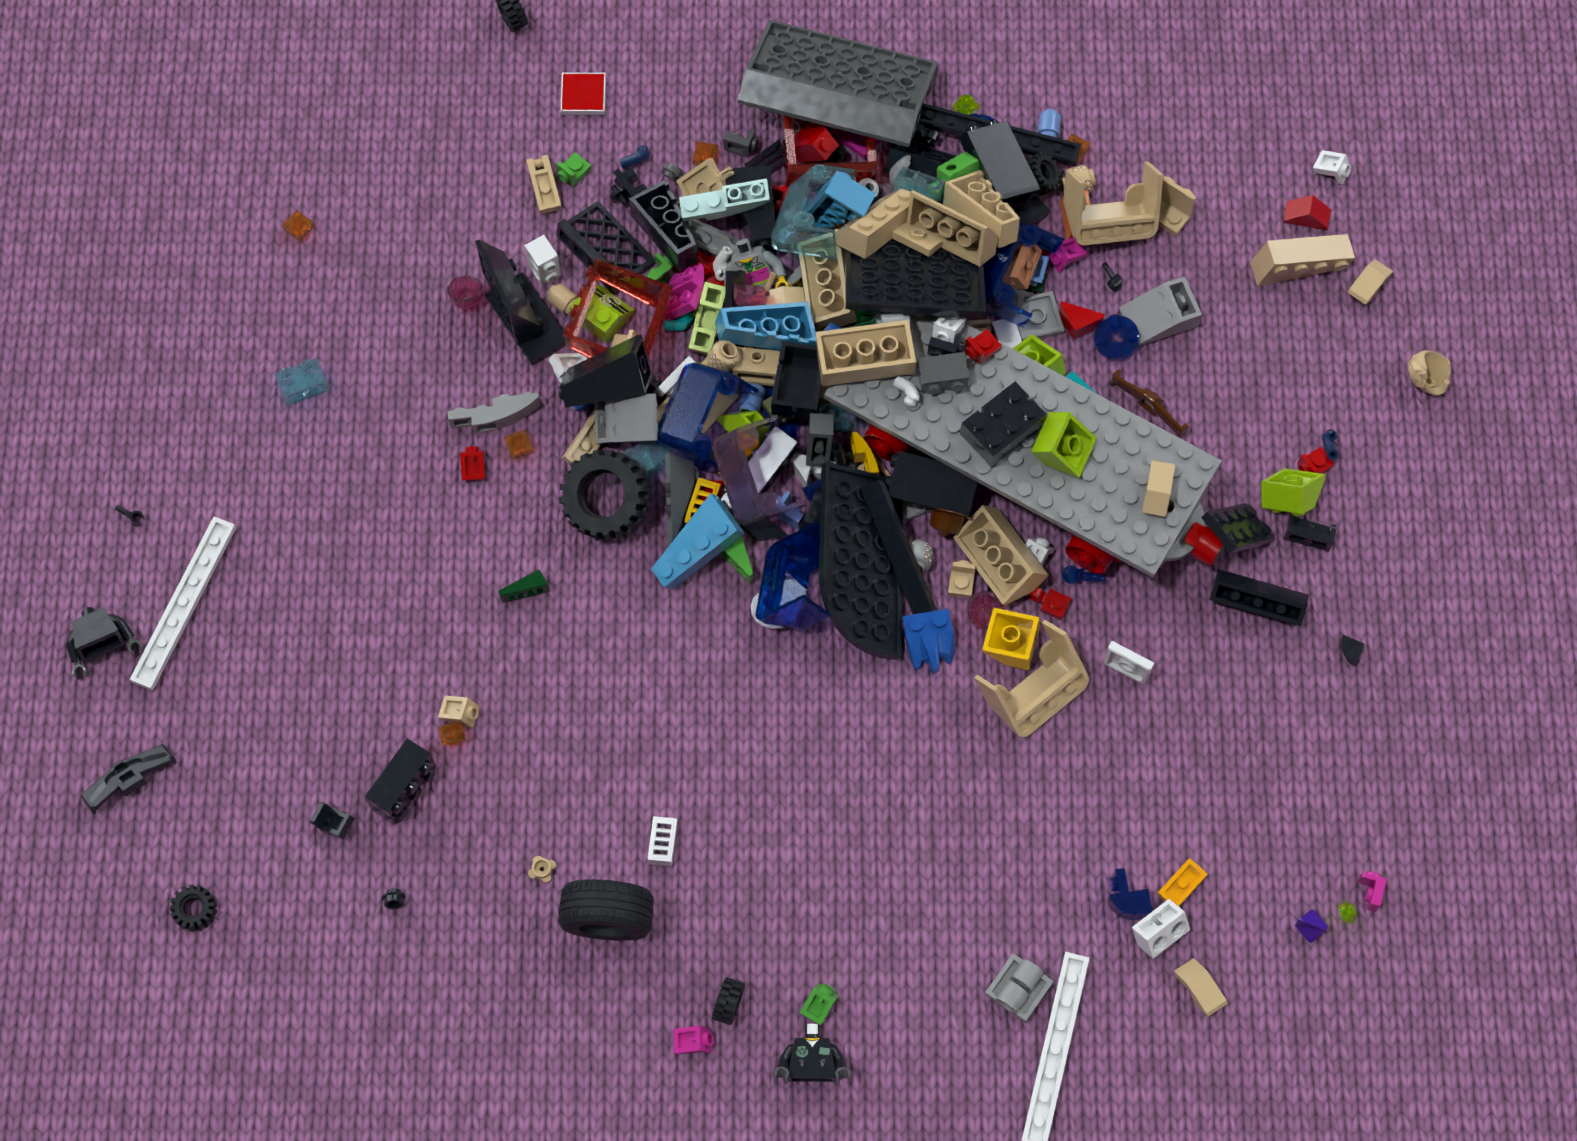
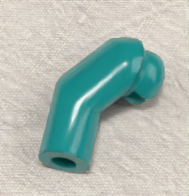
(680, 323)

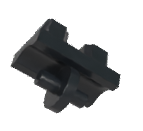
(624, 188)

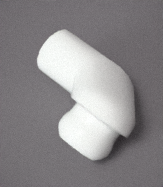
(720, 262)
(909, 389)

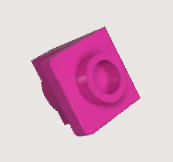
(1068, 252)
(1375, 892)
(693, 1040)

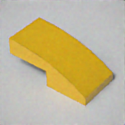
(862, 453)

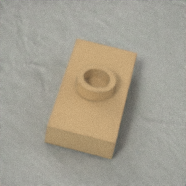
(917, 239)

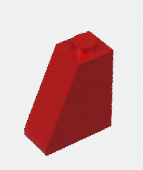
(814, 143)

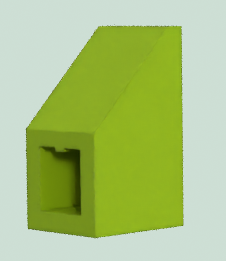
(737, 419)

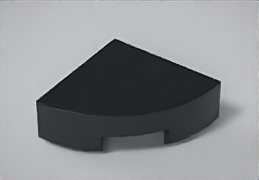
(1351, 649)

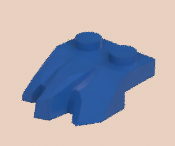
(929, 638)

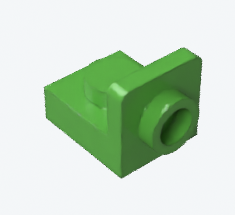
(573, 169)
(663, 272)
(819, 1003)

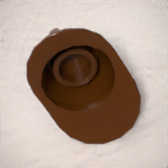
(946, 521)

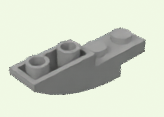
(504, 412)

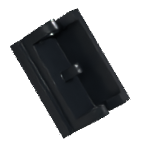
(1310, 533)

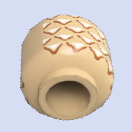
(1085, 175)
(723, 355)

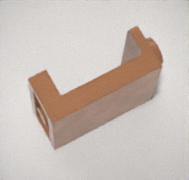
(1022, 266)

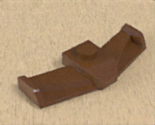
(1150, 402)

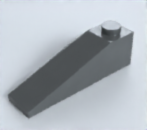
(679, 488)

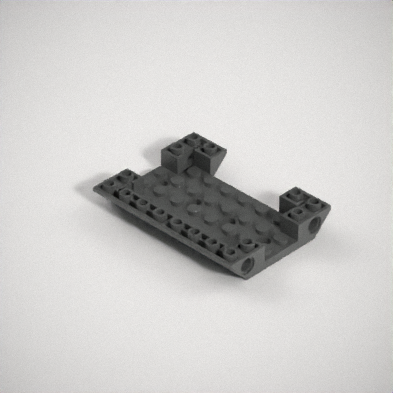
(790, 81)

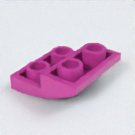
(685, 292)

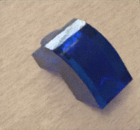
(1126, 903)

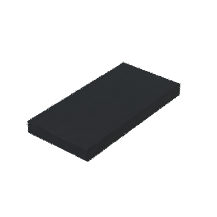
(552, 333)

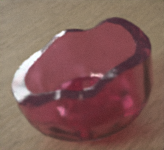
(750, 295)
(467, 296)
(982, 610)

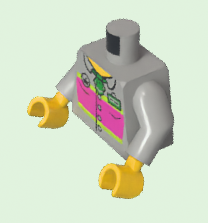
(757, 264)

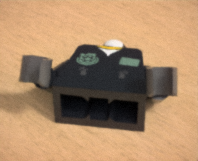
(96, 635)
(812, 1060)

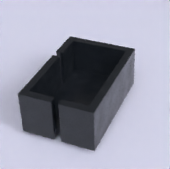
(797, 381)
(1003, 424)
(401, 782)

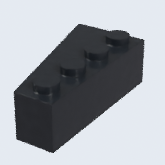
(662, 221)

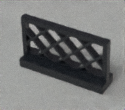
(589, 253)

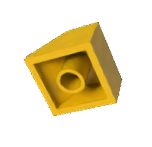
(1011, 638)

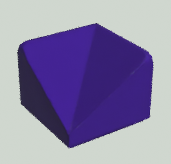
(1311, 926)

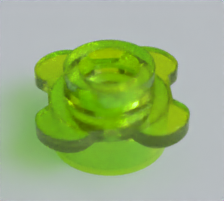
(966, 100)
(1347, 911)

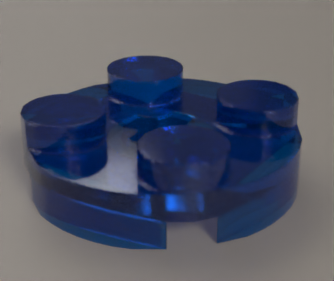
(1118, 350)

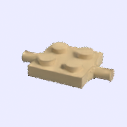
(703, 179)

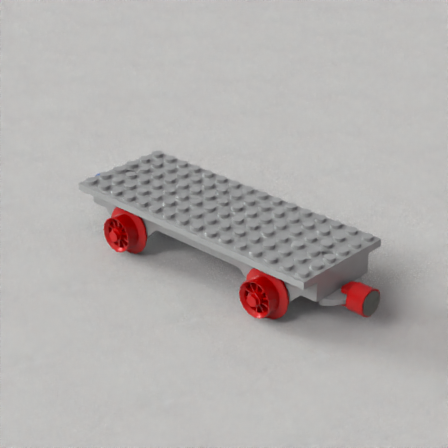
(1097, 508)

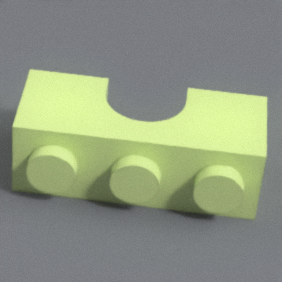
(704, 324)

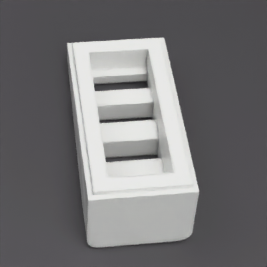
(658, 859)

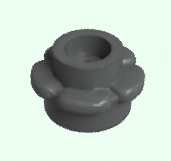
(672, 171)

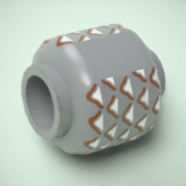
(923, 554)

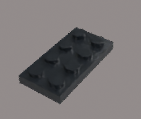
(1238, 527)

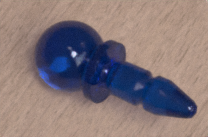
(1072, 574)

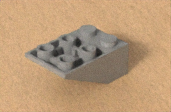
(1163, 311)
(626, 420)

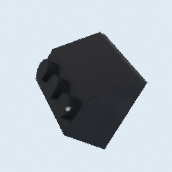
(922, 158)

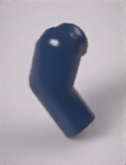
(640, 156)
(1329, 444)

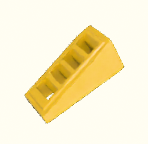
(697, 491)

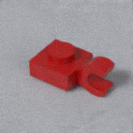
(1052, 604)

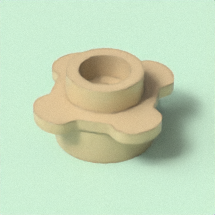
(548, 866)

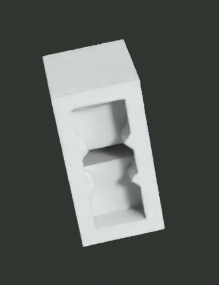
(543, 260)
(1161, 928)

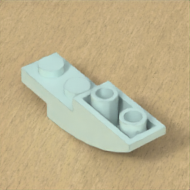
(725, 202)

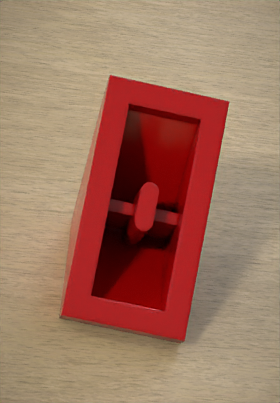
(1307, 212)
(1079, 320)

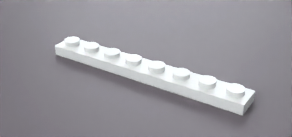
(182, 603)
(1055, 1048)

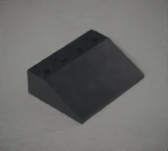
(509, 293)

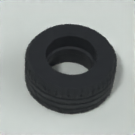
(606, 910)

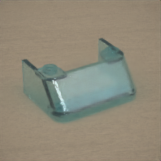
(795, 227)

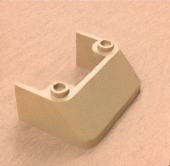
(1115, 221)
(1044, 690)

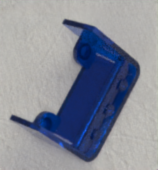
(1001, 295)
(688, 410)
(786, 579)

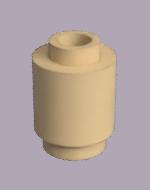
(561, 298)

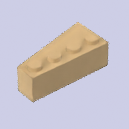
(977, 200)
(1301, 257)

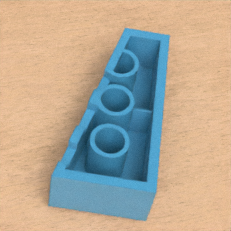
(839, 200)
(767, 325)
(699, 541)

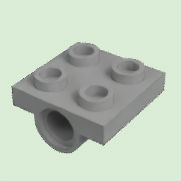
(1019, 987)

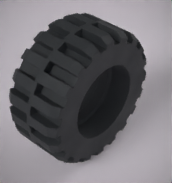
(576, 494)

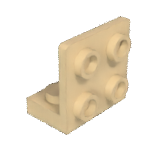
(1175, 206)

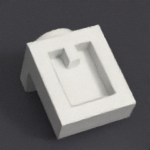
(1333, 165)
(947, 328)
(1039, 548)

